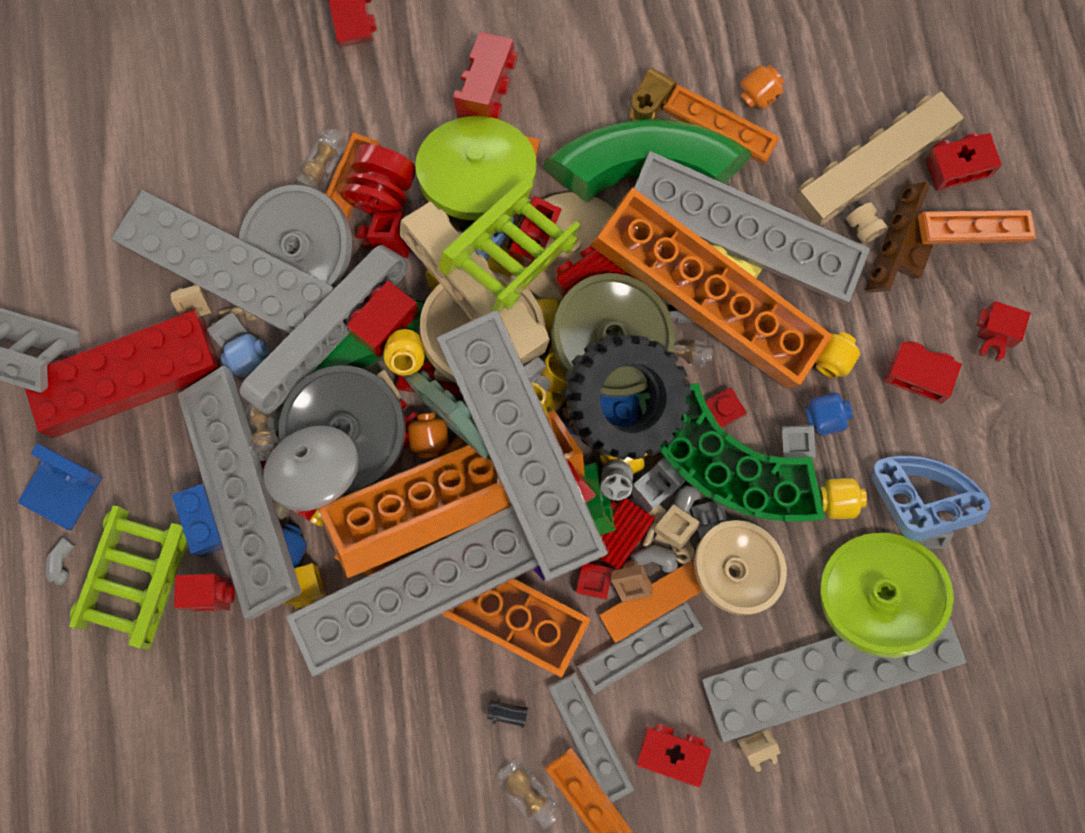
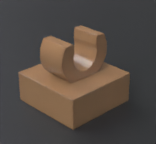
(631, 581)

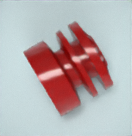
(378, 180)

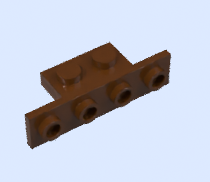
(903, 242)

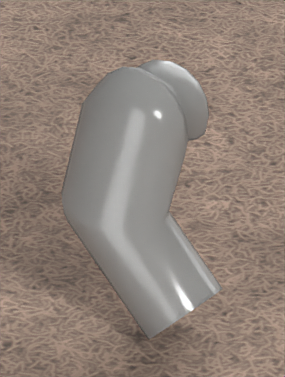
(685, 497)
(656, 554)

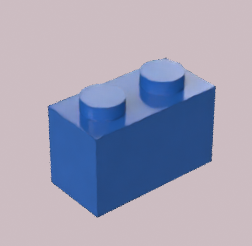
(197, 521)

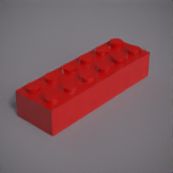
(123, 374)

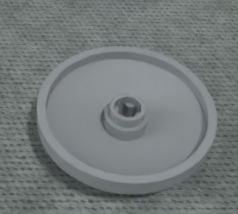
(301, 230)

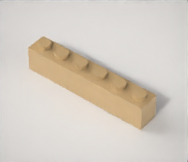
(879, 159)
(428, 235)

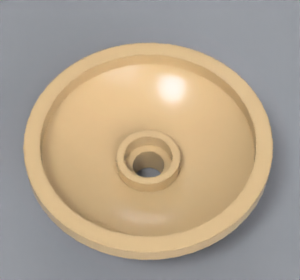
(754, 558)

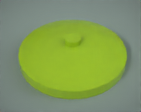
(473, 165)
(886, 595)

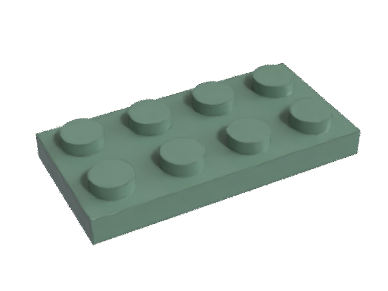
(445, 406)

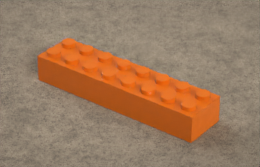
(711, 289)
(422, 505)
(519, 621)

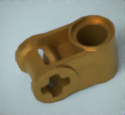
(651, 95)

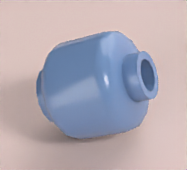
(244, 354)

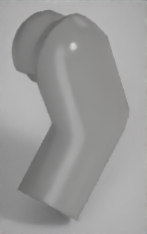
(55, 560)

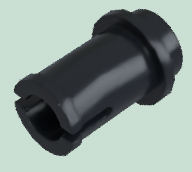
(507, 713)

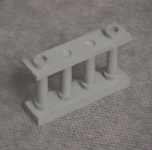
(27, 332)

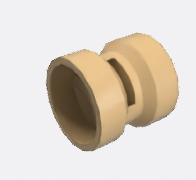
(866, 222)

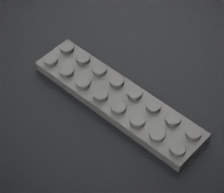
(754, 229)
(219, 263)
(522, 445)
(238, 494)
(412, 591)
(815, 680)

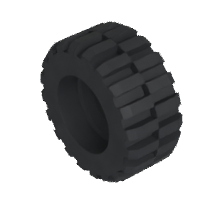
(665, 403)

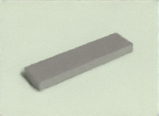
(639, 647)
(590, 737)

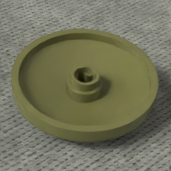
(610, 307)

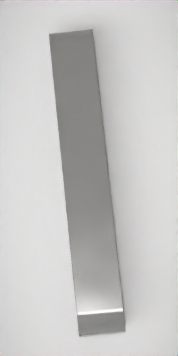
(320, 331)

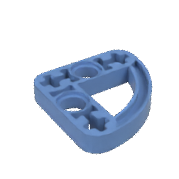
(926, 514)

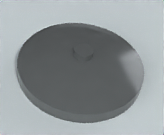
(359, 407)

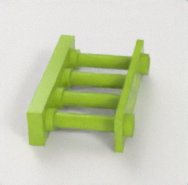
(498, 219)
(151, 600)

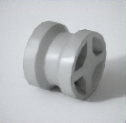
(622, 485)

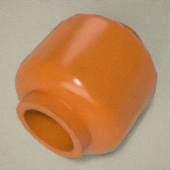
(761, 87)
(427, 435)

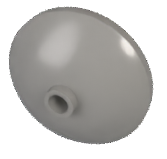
(311, 468)

